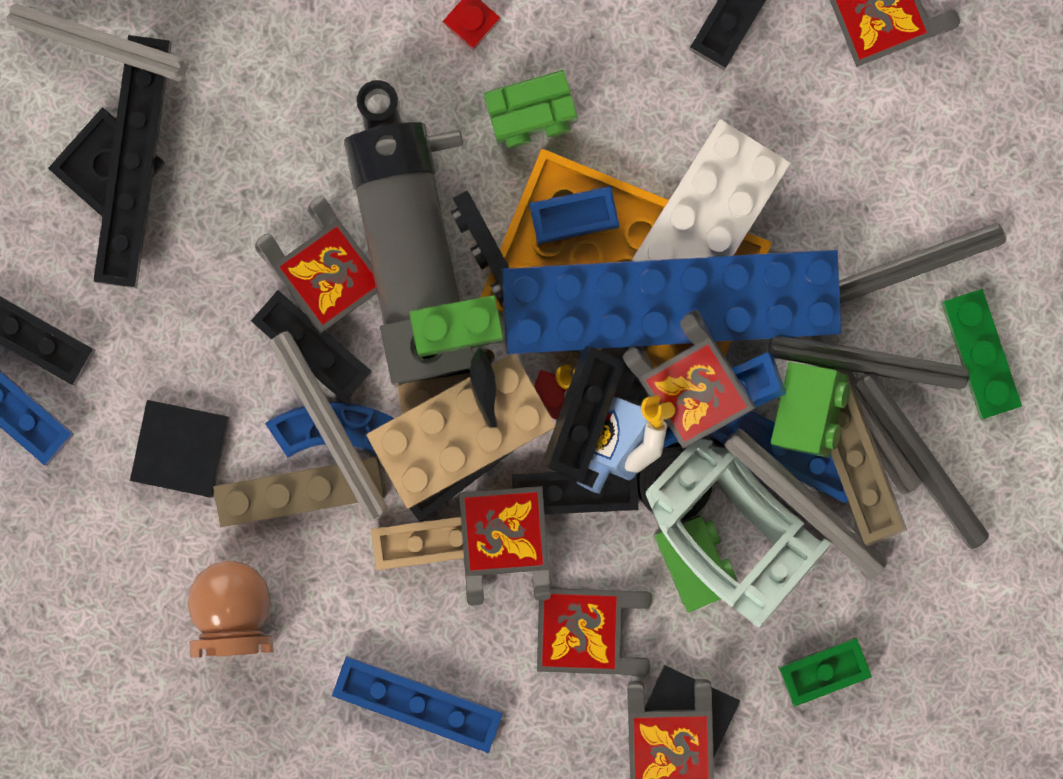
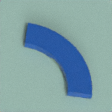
(297, 431)

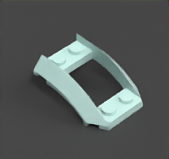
(783, 566)

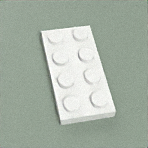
(715, 198)

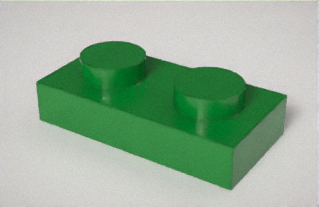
(824, 672)

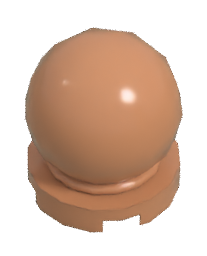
(229, 609)

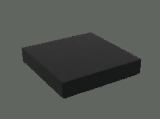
(87, 160)
(179, 448)
(677, 692)

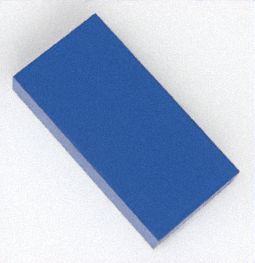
(574, 215)

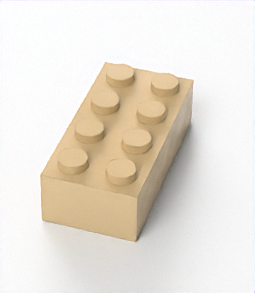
(451, 439)

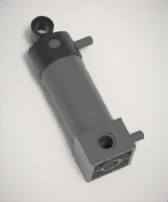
(404, 231)

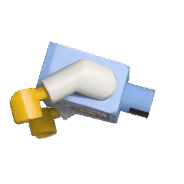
(629, 438)

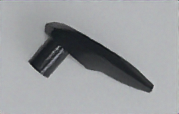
(484, 384)

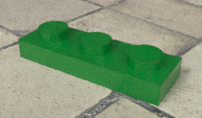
(981, 354)

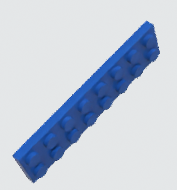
(648, 299)

